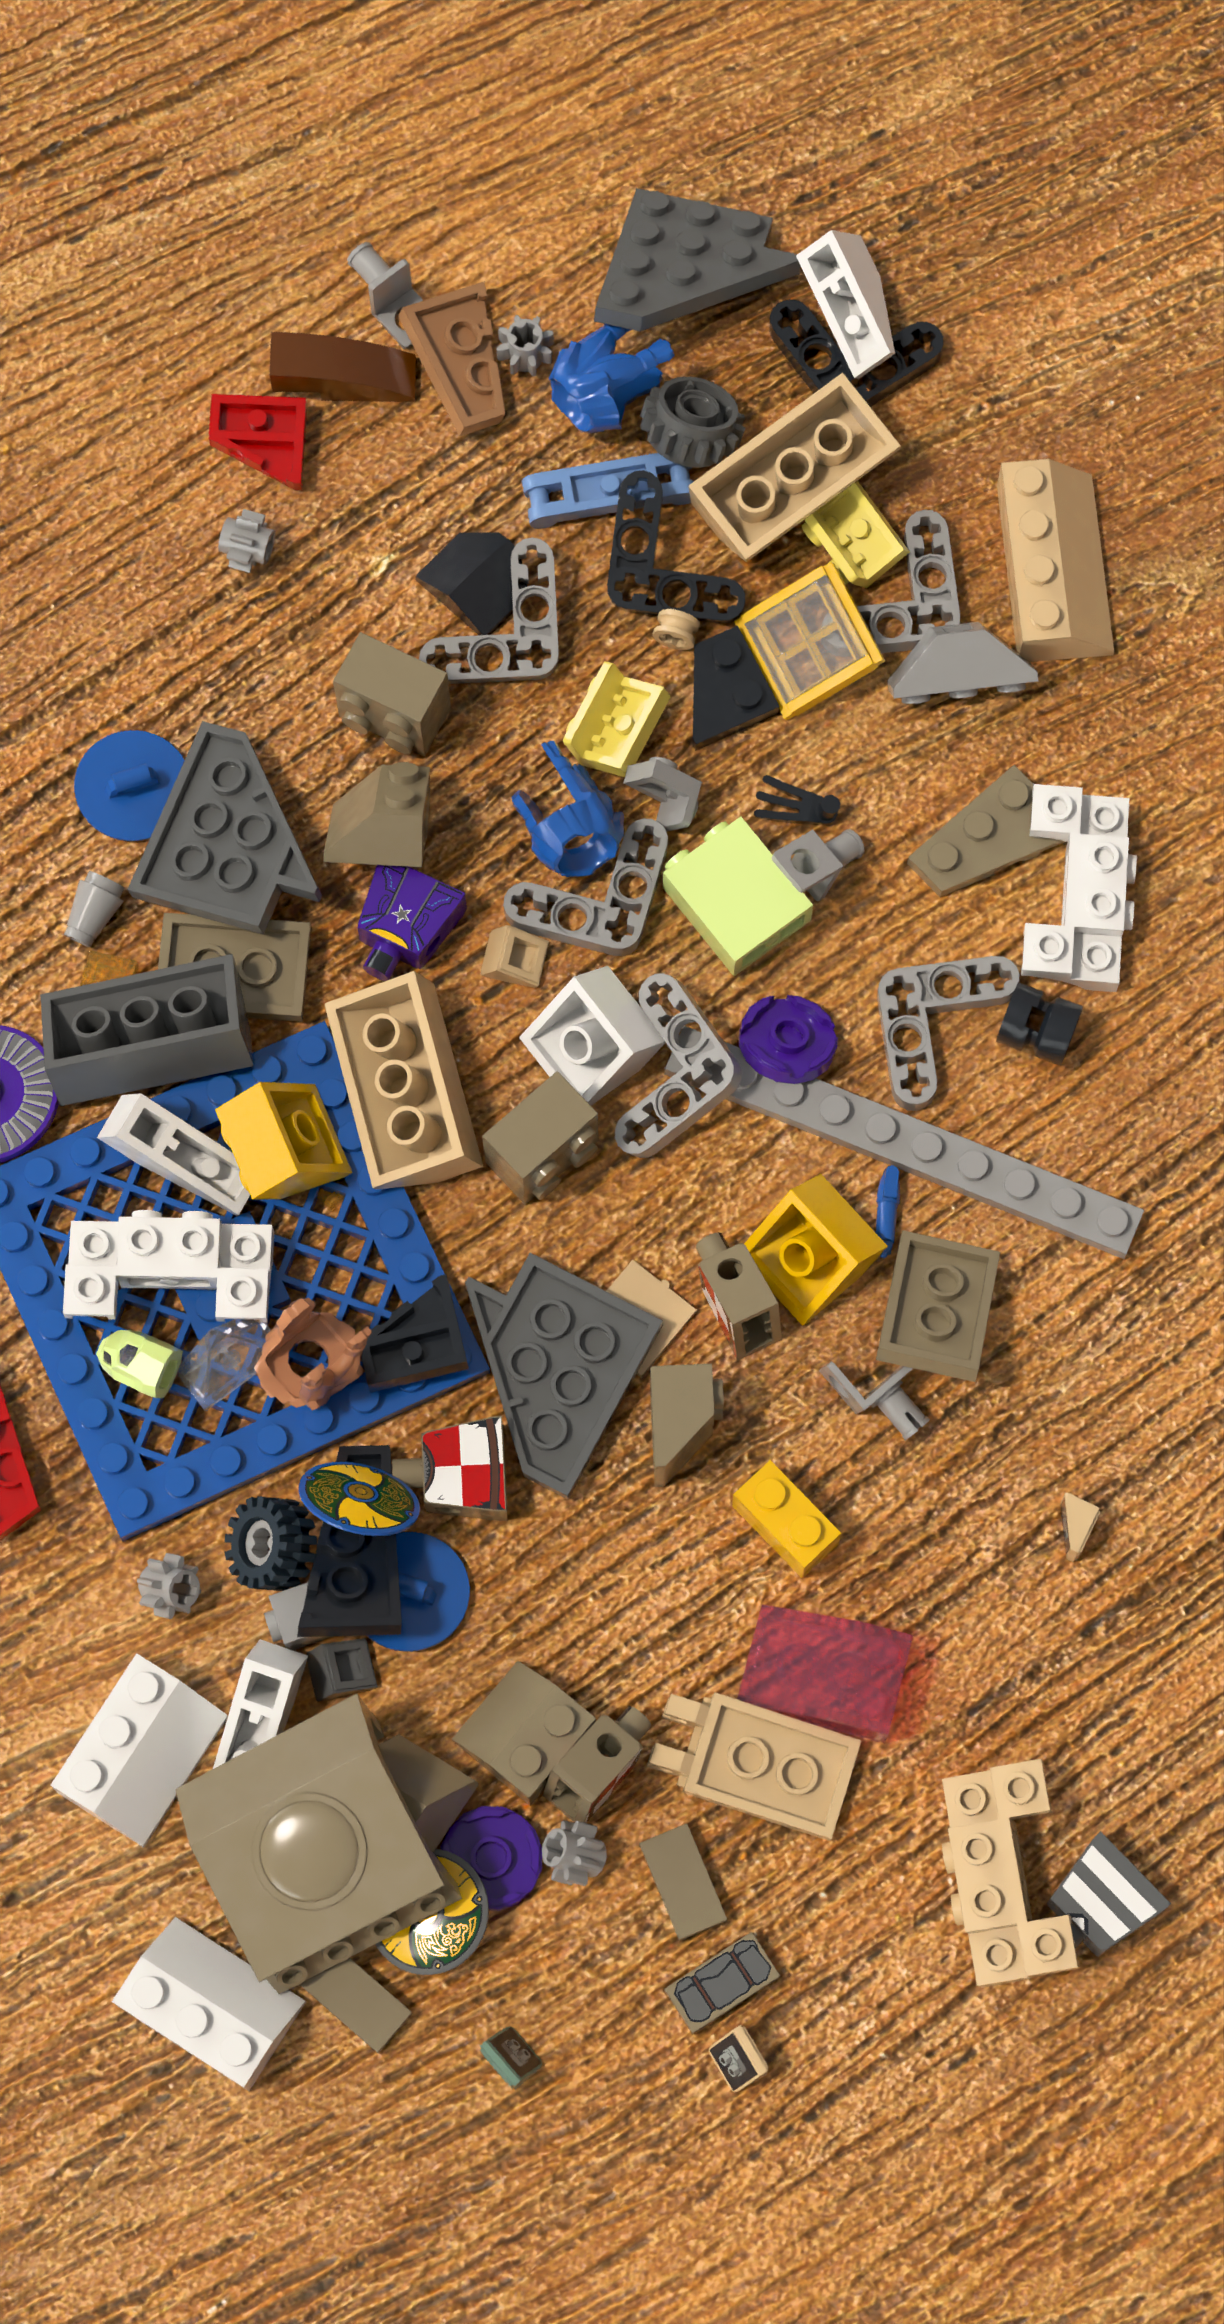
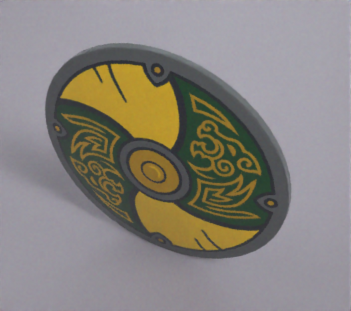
(447, 1936)

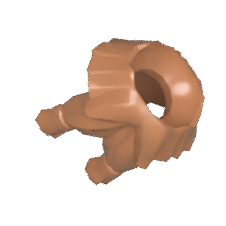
(303, 1325)

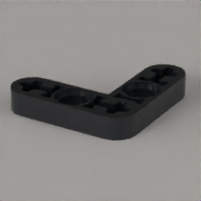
(817, 338)
(642, 565)

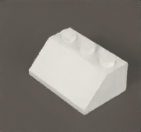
(139, 1750)
(208, 2003)

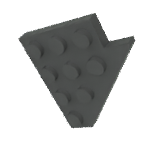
(686, 258)
(223, 839)
(559, 1364)

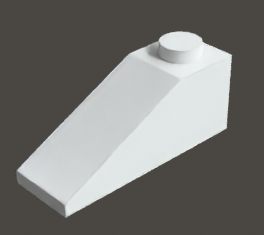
(850, 298)
(175, 1151)
(261, 1699)

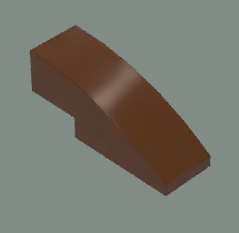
(341, 368)

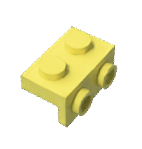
(855, 536)
(614, 721)

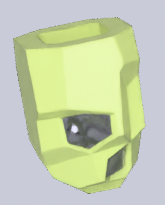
(140, 1361)

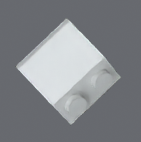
(593, 1035)

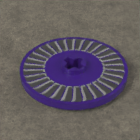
(25, 1093)

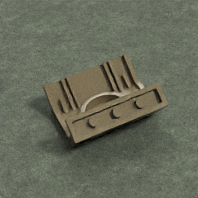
(312, 1846)

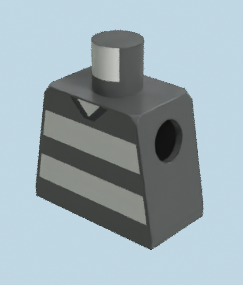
(1105, 1897)

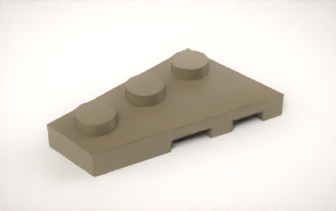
(982, 837)

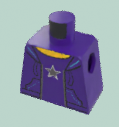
(406, 918)

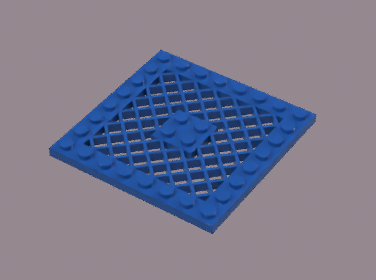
(273, 1441)

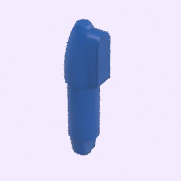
(887, 1199)

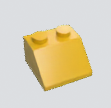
(282, 1139)
(813, 1248)

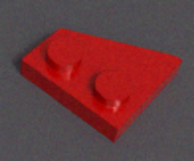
(262, 433)

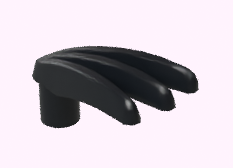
(811, 808)

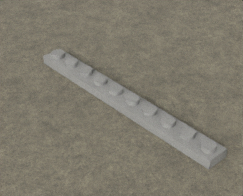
(933, 1154)

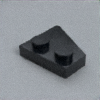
(727, 689)
(416, 1341)

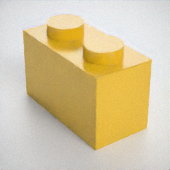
(786, 1519)

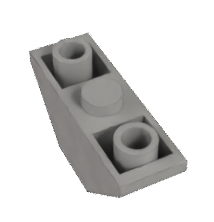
(959, 662)

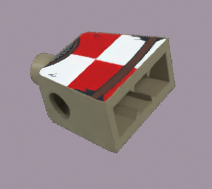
(738, 1295)
(460, 1470)
(585, 1776)

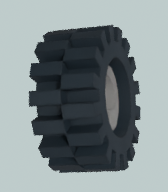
(274, 1526)

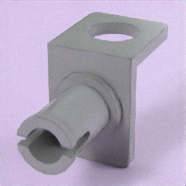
(388, 288)
(816, 862)
(887, 1396)

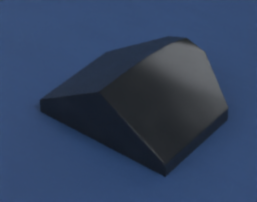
(473, 579)

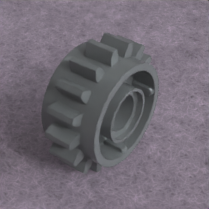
(692, 422)

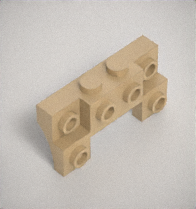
(992, 1877)

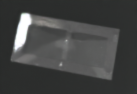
(223, 1360)

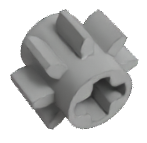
(525, 345)
(246, 540)
(169, 1586)
(574, 1853)

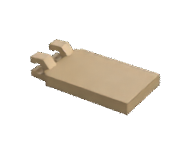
(760, 1762)

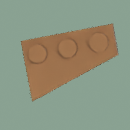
(457, 353)

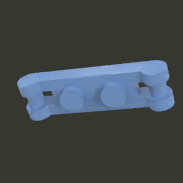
(595, 488)

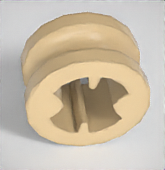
(676, 629)

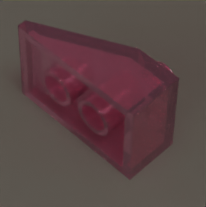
(826, 1671)

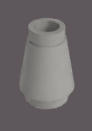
(92, 907)

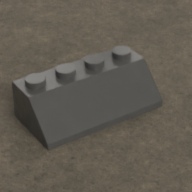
(145, 1030)

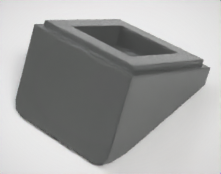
(341, 1669)

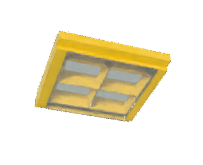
(810, 640)

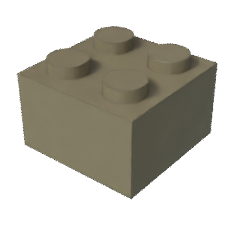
(391, 695)
(542, 1139)

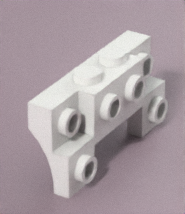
(1094, 902)
(169, 1255)

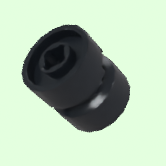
(1056, 1029)

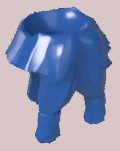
(597, 385)
(587, 815)

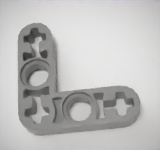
(924, 600)
(525, 631)
(599, 914)
(926, 1001)
(695, 1063)

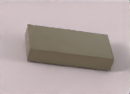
(683, 1882)
(359, 2003)

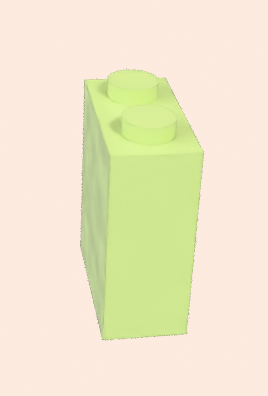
(735, 895)

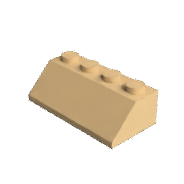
(792, 468)
(1053, 561)
(403, 1083)

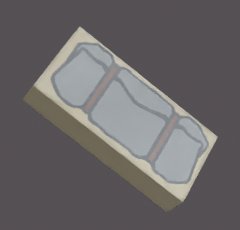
(722, 1983)

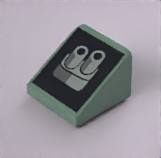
(510, 2057)

